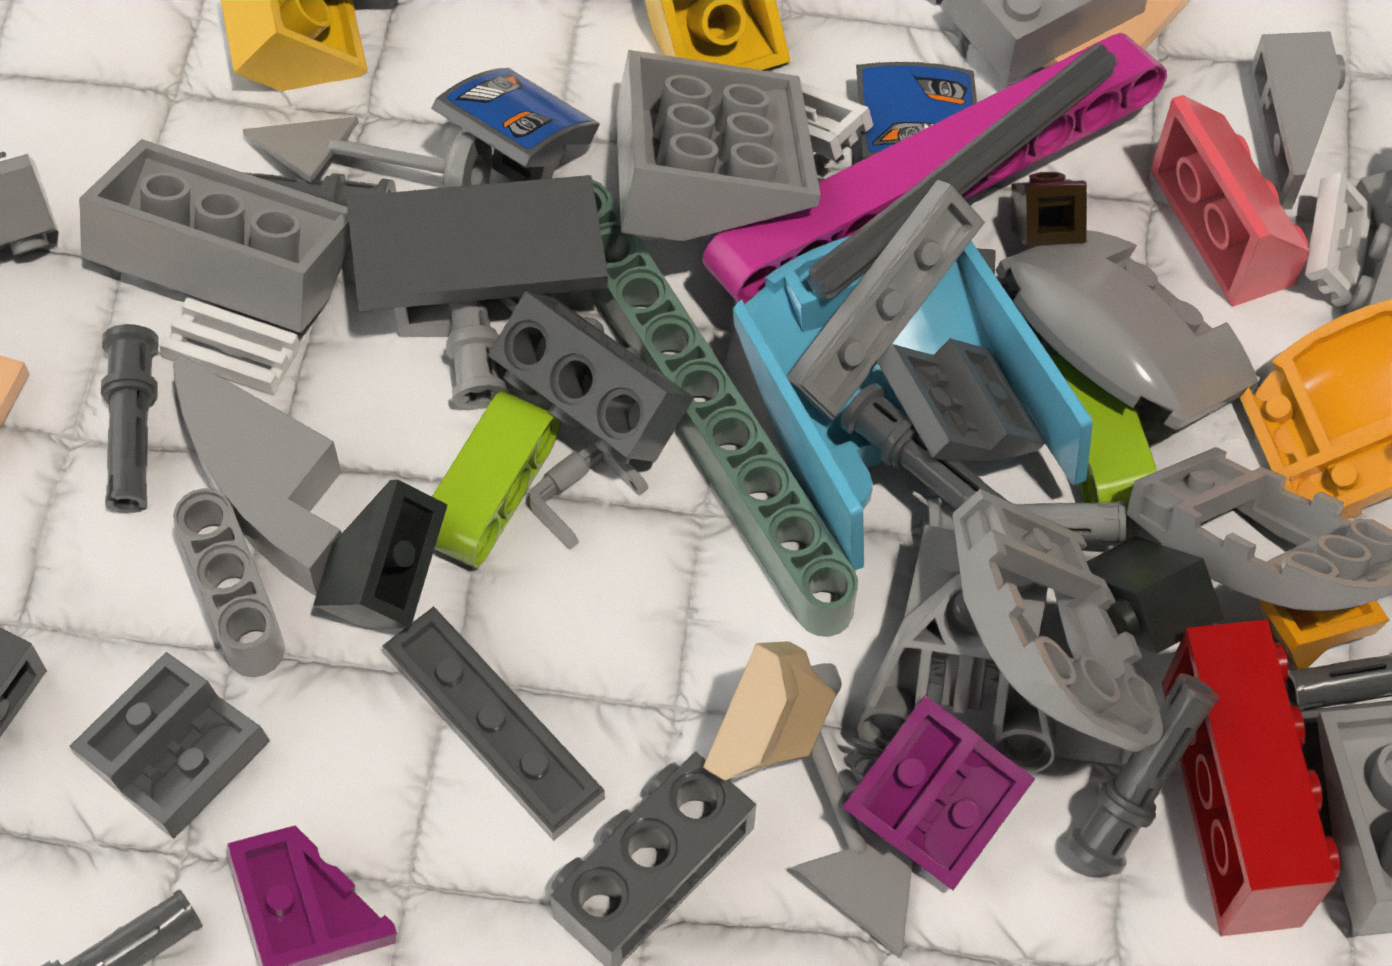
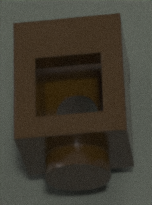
(1049, 210)

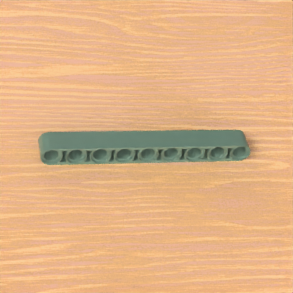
(721, 421)

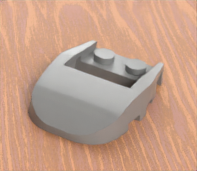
(1330, 569)
(1098, 686)

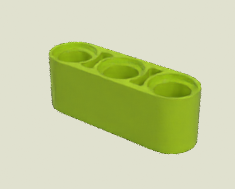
(1117, 444)
(493, 475)

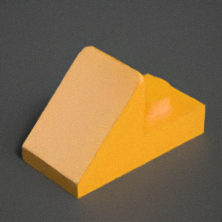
(1311, 633)

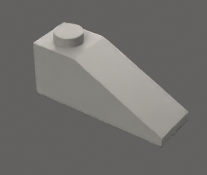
(1294, 91)

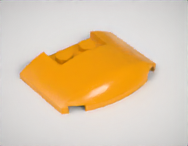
(1330, 410)

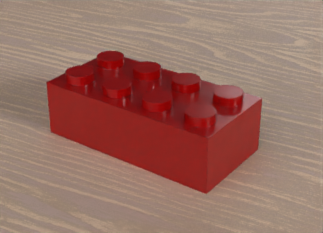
(1251, 783)

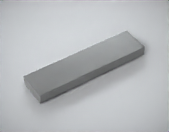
(885, 299)

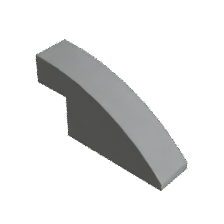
(264, 467)

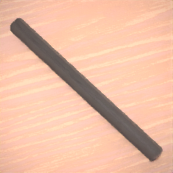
(965, 167)

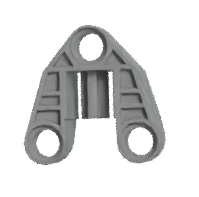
(907, 674)

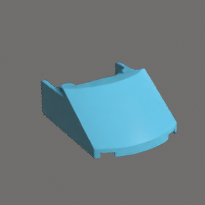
(964, 306)

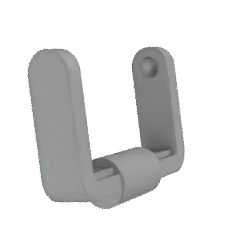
(564, 475)

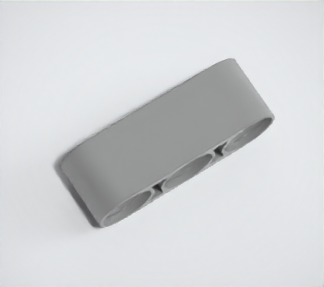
(223, 556)

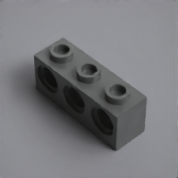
(617, 381)
(654, 892)

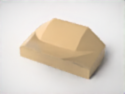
(772, 712)

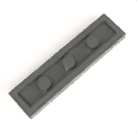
(494, 723)

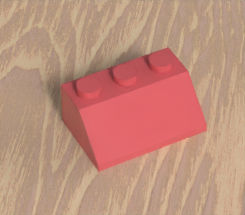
(1226, 204)

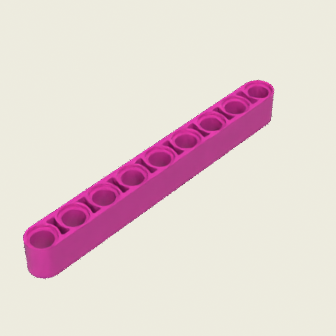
(855, 195)

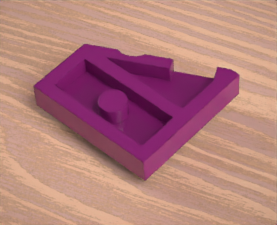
(299, 904)

